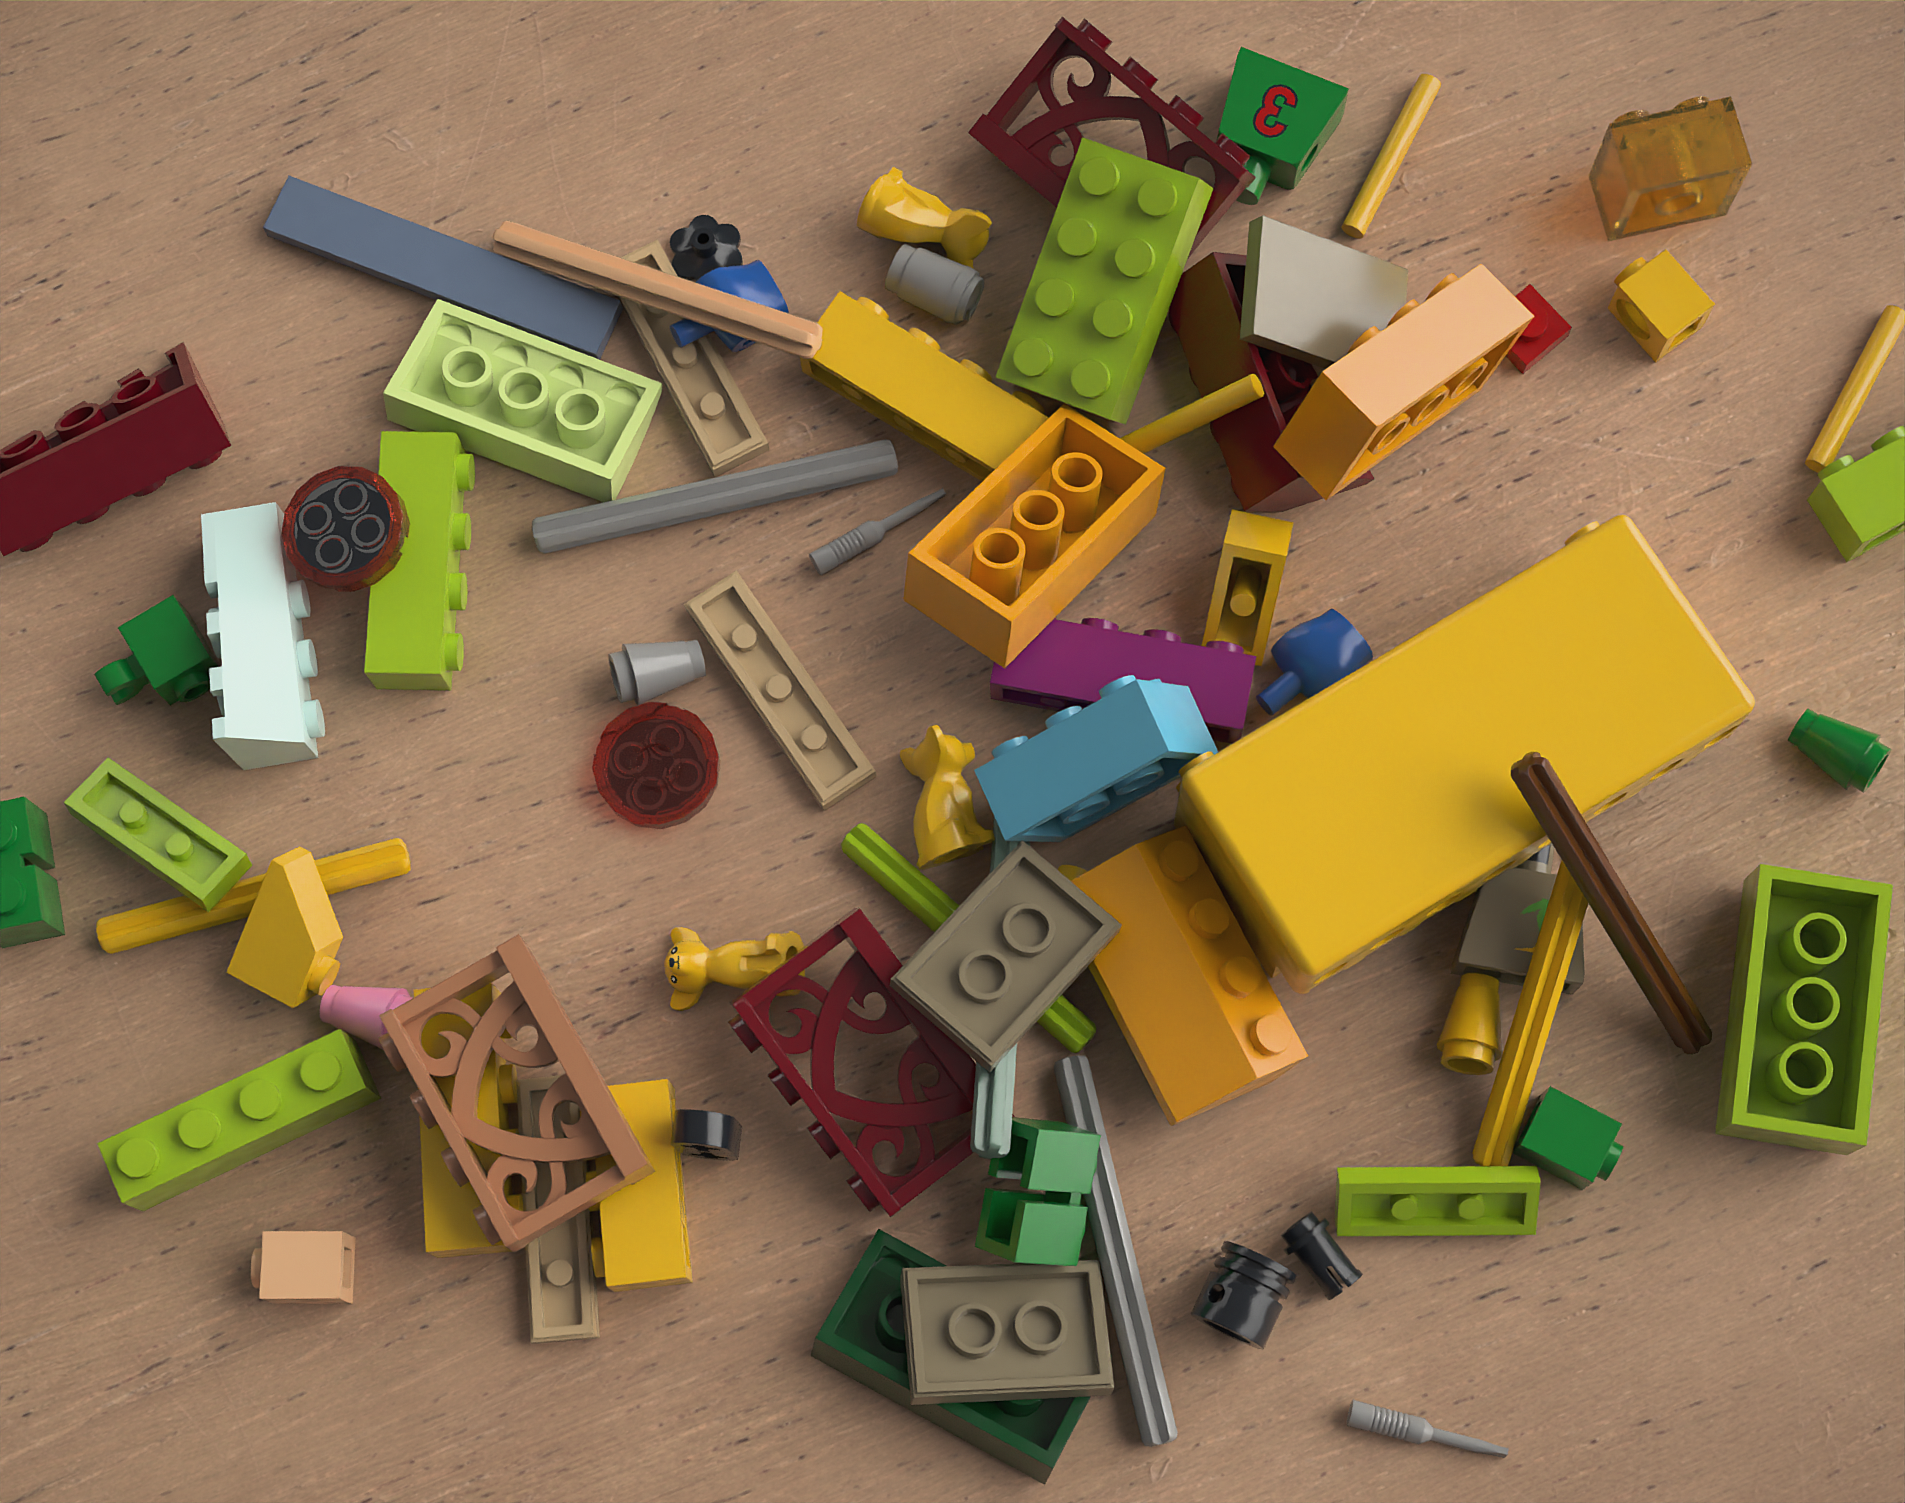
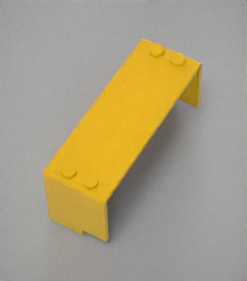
(1398, 776)

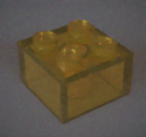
(1669, 167)

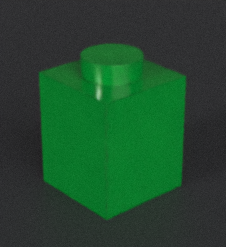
(1569, 1139)

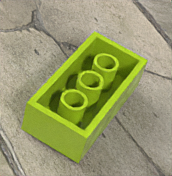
(1104, 280)
(1804, 1010)

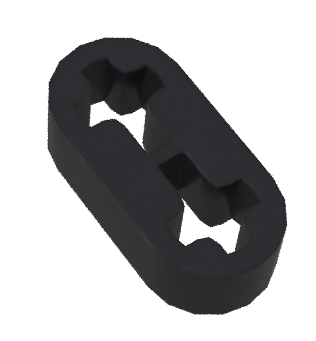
(706, 1134)

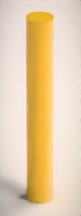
(1391, 156)
(1856, 388)
(1195, 414)

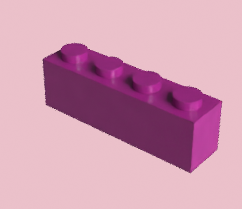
(1075, 660)

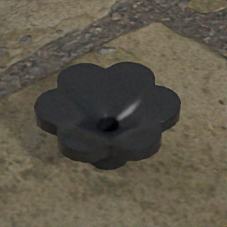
(696, 259)

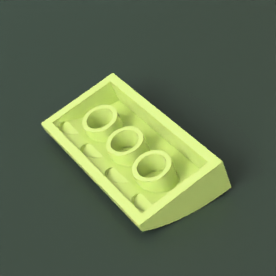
(523, 401)

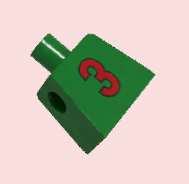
(1278, 119)

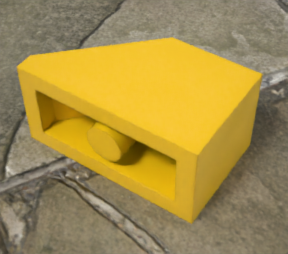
(1248, 582)
(289, 933)

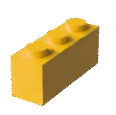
(647, 1221)

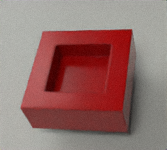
(1542, 333)

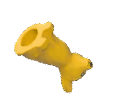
(914, 216)
(945, 813)
(736, 964)

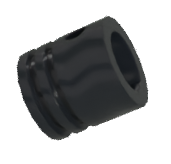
(1243, 1295)

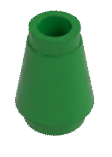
(1840, 749)

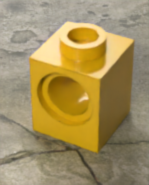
(1659, 304)

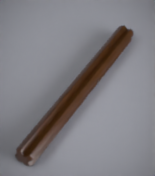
(1610, 901)

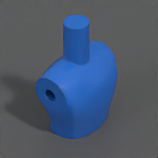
(745, 281)
(1314, 658)

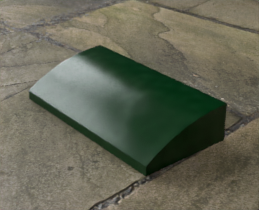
(868, 1344)

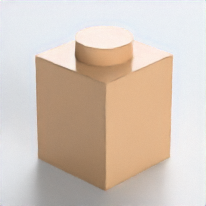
(304, 1267)

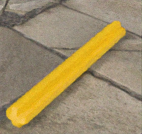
(184, 916)
(1531, 1022)

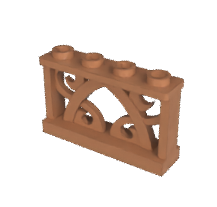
(597, 1133)

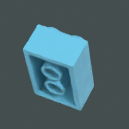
(1093, 760)

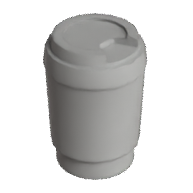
(935, 284)

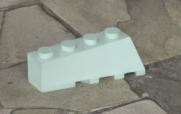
(259, 640)

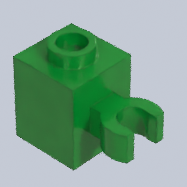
(165, 653)

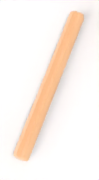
(658, 289)

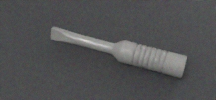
(866, 535)
(1413, 1429)

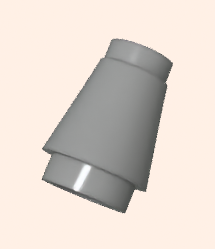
(654, 668)

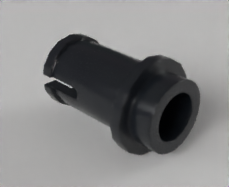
(1319, 1250)

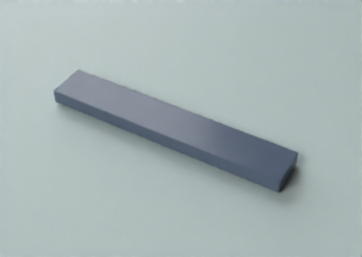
(442, 267)

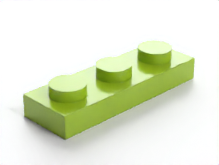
(158, 834)
(1437, 1201)

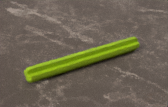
(935, 907)

